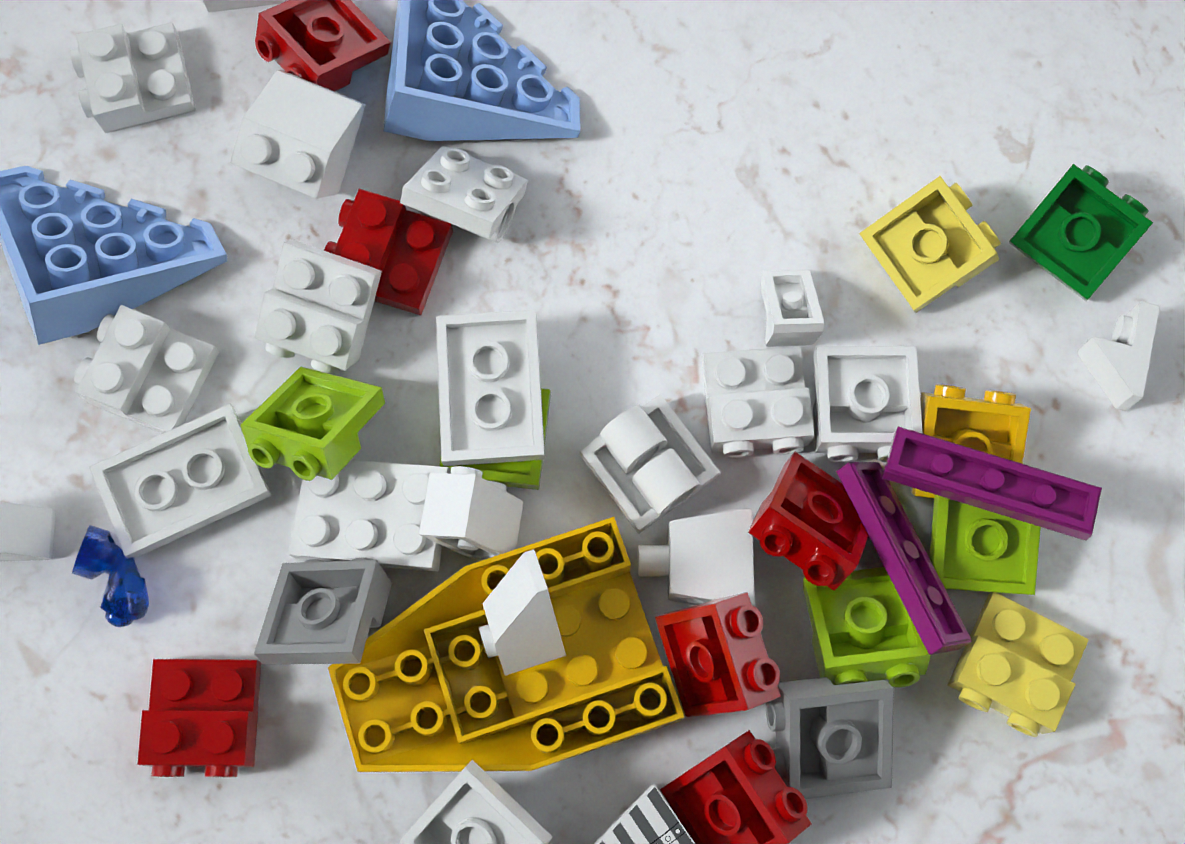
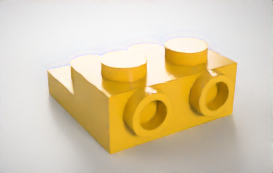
(986, 424)

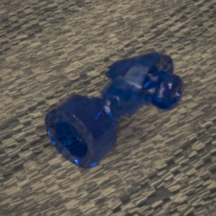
(126, 590)

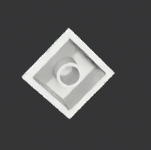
(298, 135)

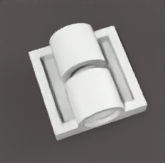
(466, 193)
(648, 462)

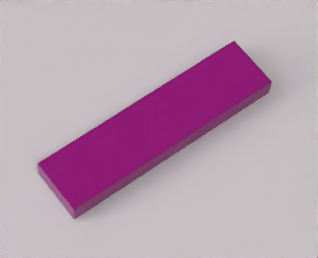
(992, 483)
(904, 558)

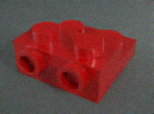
(319, 40)
(395, 241)
(811, 523)
(719, 656)
(200, 717)
(738, 797)

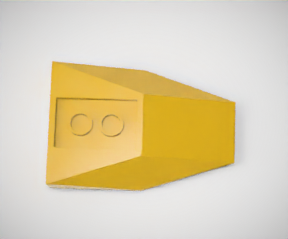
(437, 701)

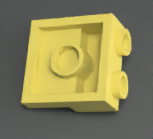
(931, 243)
(1018, 666)

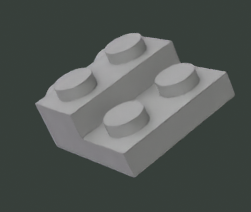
(323, 612)
(833, 736)

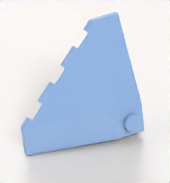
(466, 83)
(88, 256)

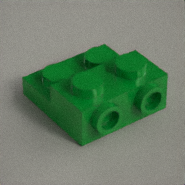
(1082, 230)

